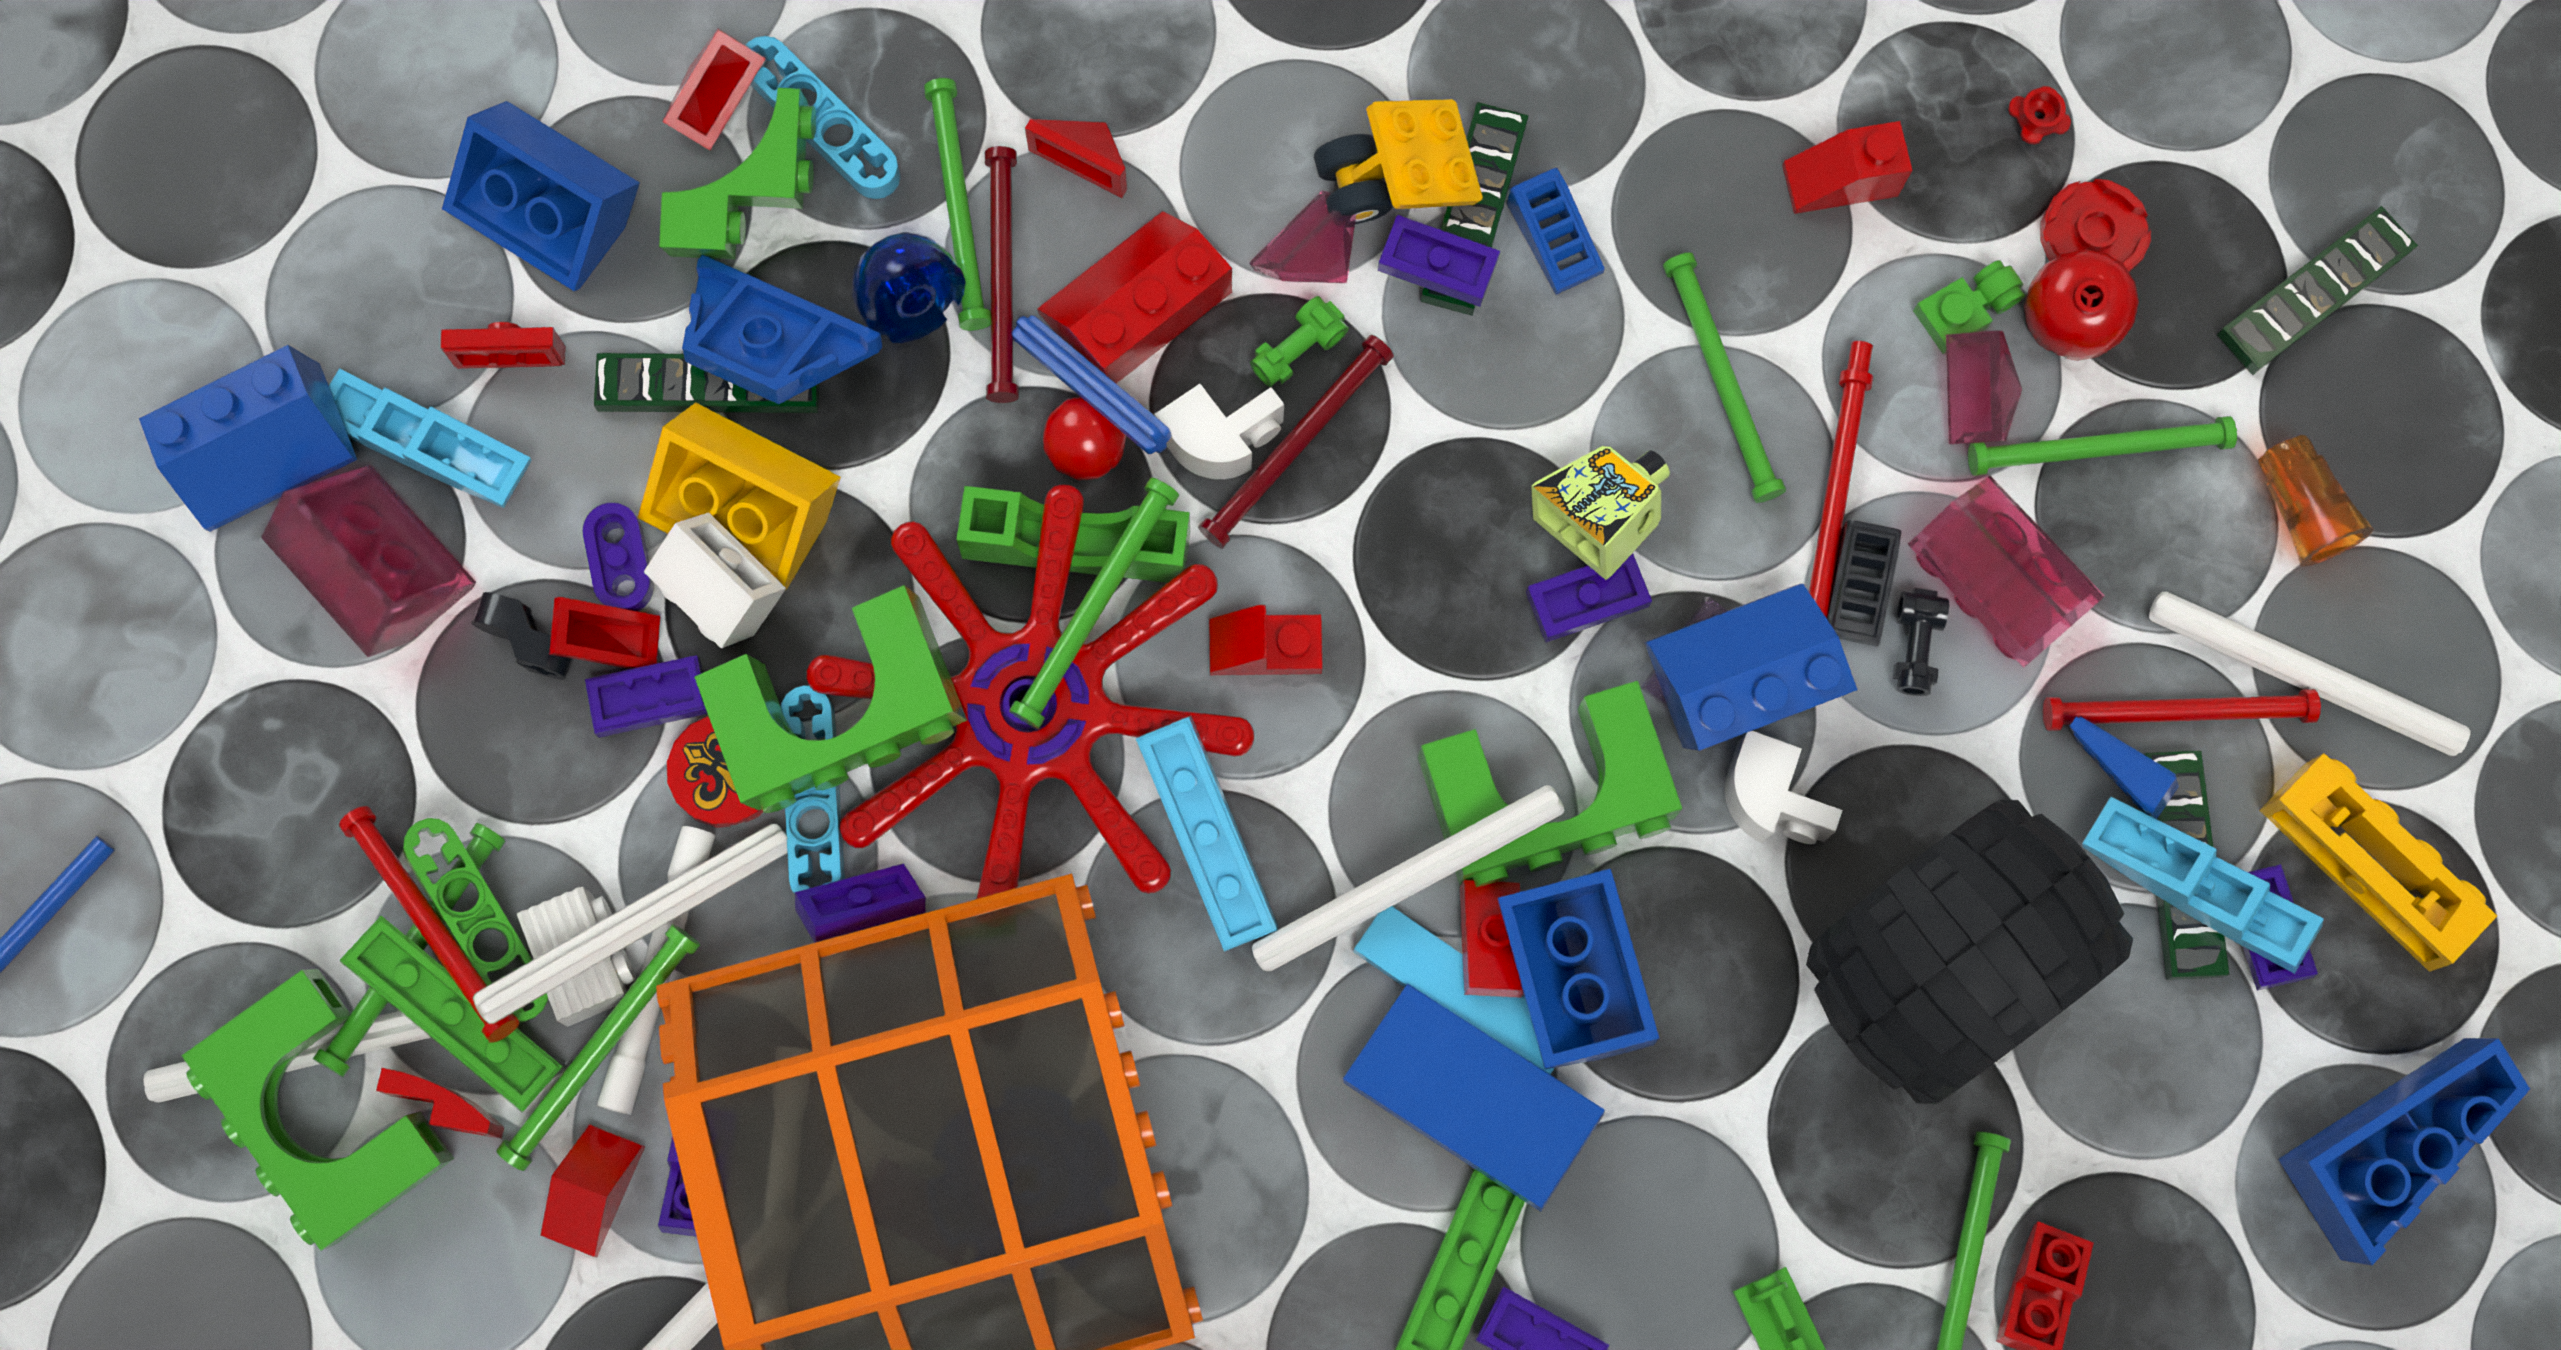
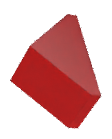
(589, 1189)

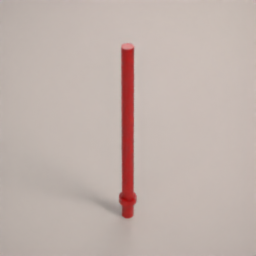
(1855, 382)

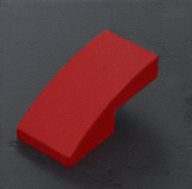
(449, 1109)

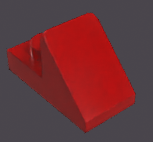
(1265, 644)

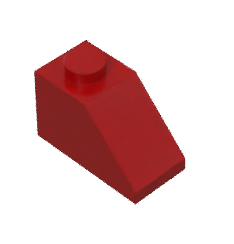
(1849, 168)

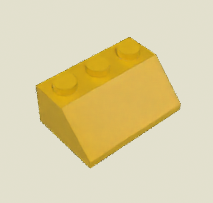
(746, 482)

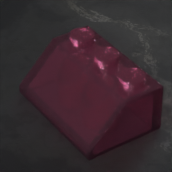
(366, 558)
(2005, 571)

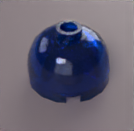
(906, 286)

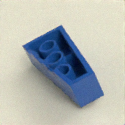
(2395, 1149)

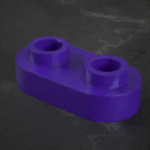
(617, 561)

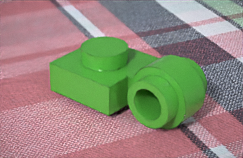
(1961, 310)

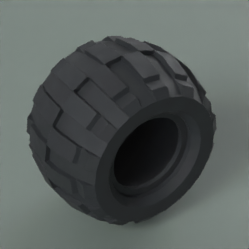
(1968, 951)

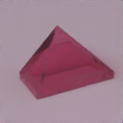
(1310, 247)
(1980, 387)

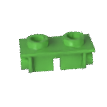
(1777, 1314)

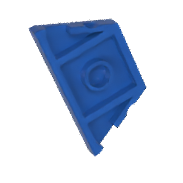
(767, 335)

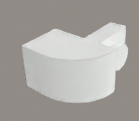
(1218, 444)
(1760, 795)

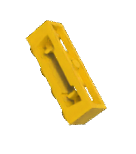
(2434, 926)

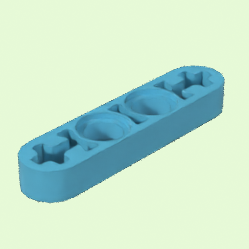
(829, 112)
(826, 800)

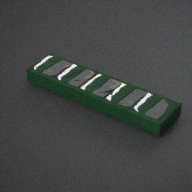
(1494, 148)
(2317, 290)
(671, 385)
(2188, 945)

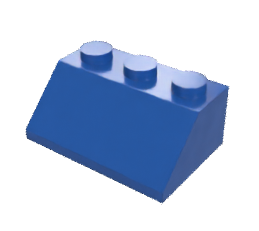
(538, 193)
(249, 437)
(1749, 667)
(1578, 970)

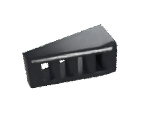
(1870, 537)

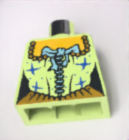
(1602, 505)

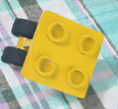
(1416, 150)

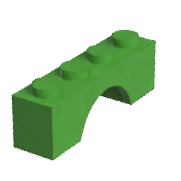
(1007, 530)

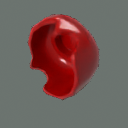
(1082, 441)

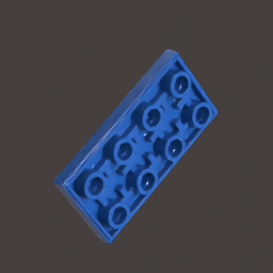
(1474, 1097)

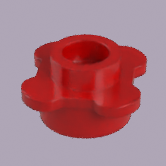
(2045, 101)

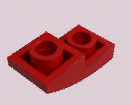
(2044, 1289)

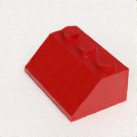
(1140, 296)

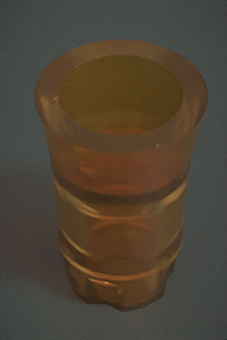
(2312, 502)

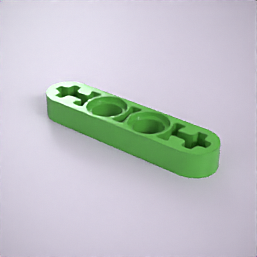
(467, 924)

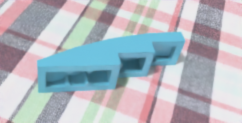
(428, 440)
(2202, 885)

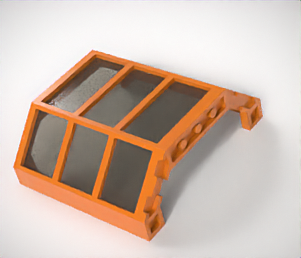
(923, 1140)

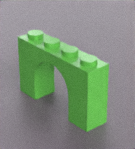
(909, 705)
(1631, 793)
(242, 1074)

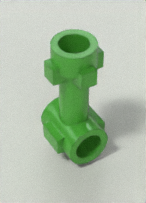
(1320, 324)

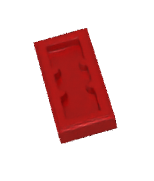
(503, 346)
(1486, 949)

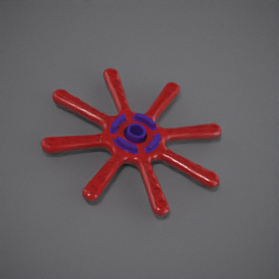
(1075, 717)

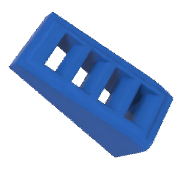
(1536, 189)
(2137, 775)

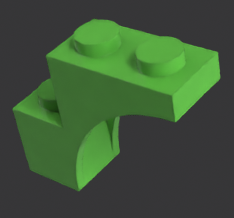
(771, 176)

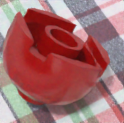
(2067, 324)

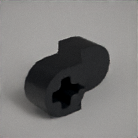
(514, 622)

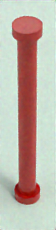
(2303, 706)
(360, 825)

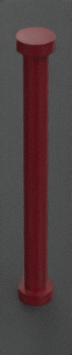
(1001, 161)
(1373, 355)

